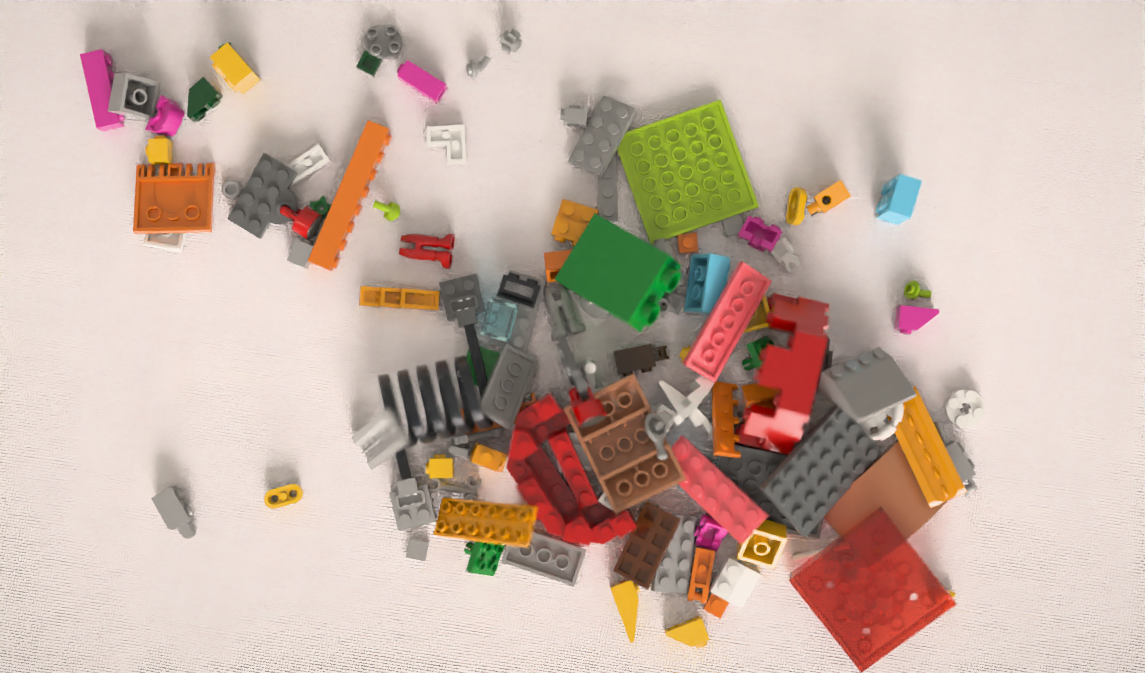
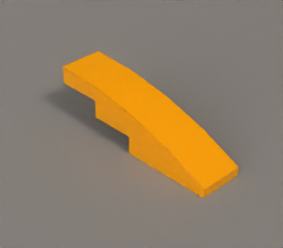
(399, 298)

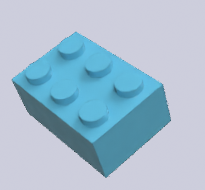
(898, 199)
(705, 282)

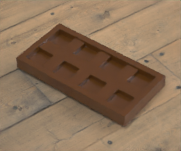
(647, 544)

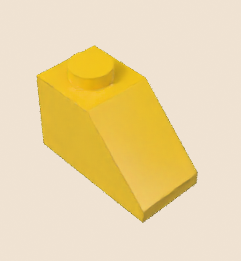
(689, 632)

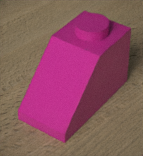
(913, 318)

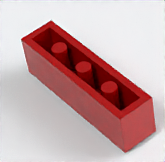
(572, 468)

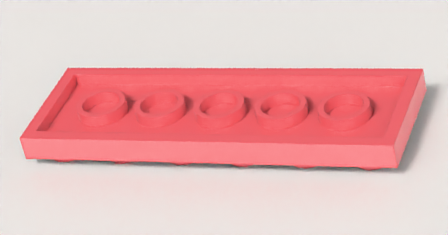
(727, 321)
(717, 492)

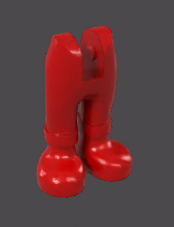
(419, 253)

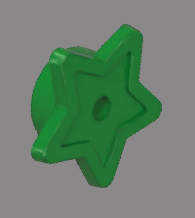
(321, 203)

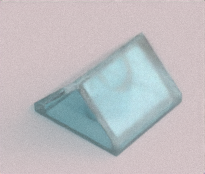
(498, 319)

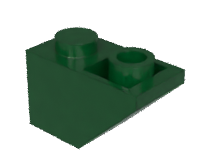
(201, 98)

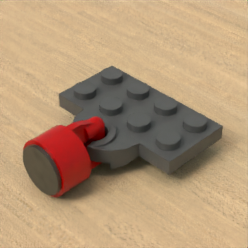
(270, 200)
(589, 411)

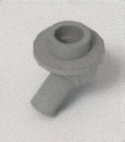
(474, 68)

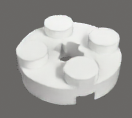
(975, 411)

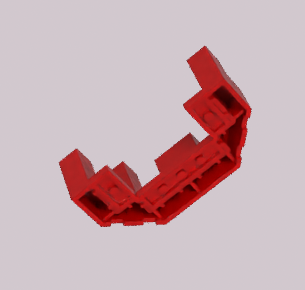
(789, 371)
(545, 488)

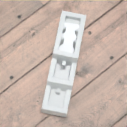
(701, 388)
(676, 398)

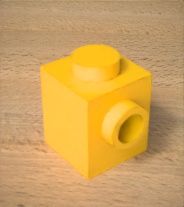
(159, 150)
(440, 467)

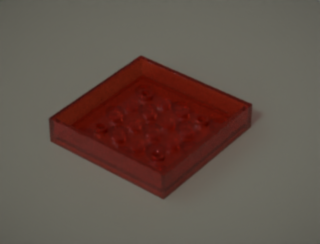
(871, 589)

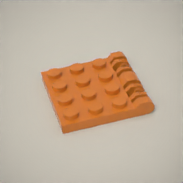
(174, 201)

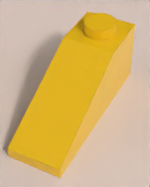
(627, 603)

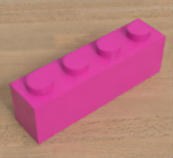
(99, 85)

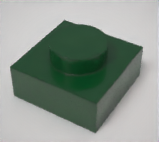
(369, 63)

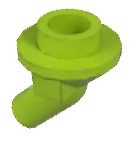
(391, 210)
(913, 291)

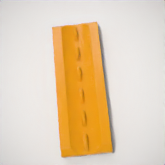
(927, 453)
(485, 522)

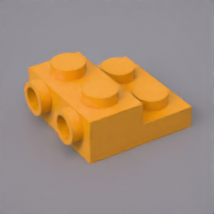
(571, 221)

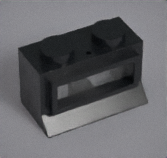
(519, 290)

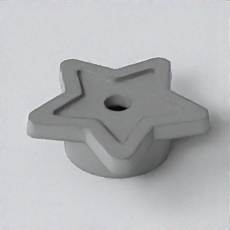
(668, 306)

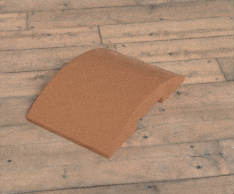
(622, 450)
(888, 485)

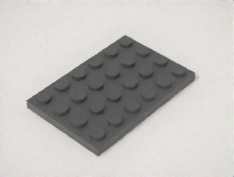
(820, 470)
(751, 472)

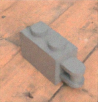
(963, 465)

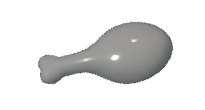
(656, 431)

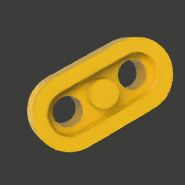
(796, 206)
(284, 496)

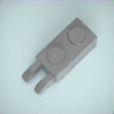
(175, 511)

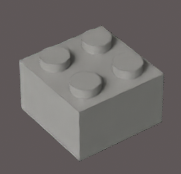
(133, 96)

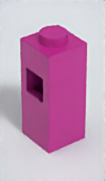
(421, 81)

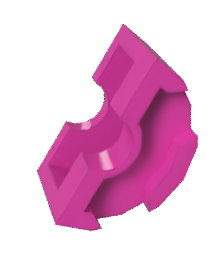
(167, 119)
(760, 235)
(709, 533)

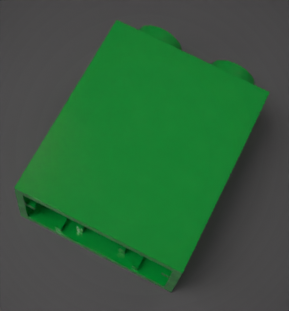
(619, 273)

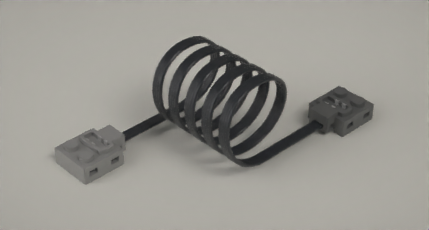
(463, 302)

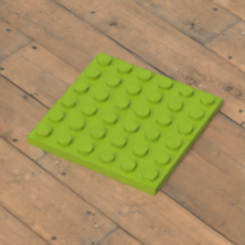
(686, 172)

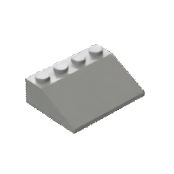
(866, 385)

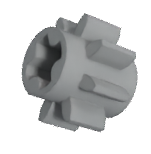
(510, 41)

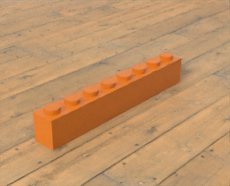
(350, 195)

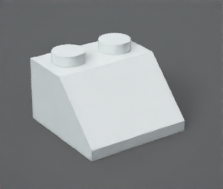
(734, 582)

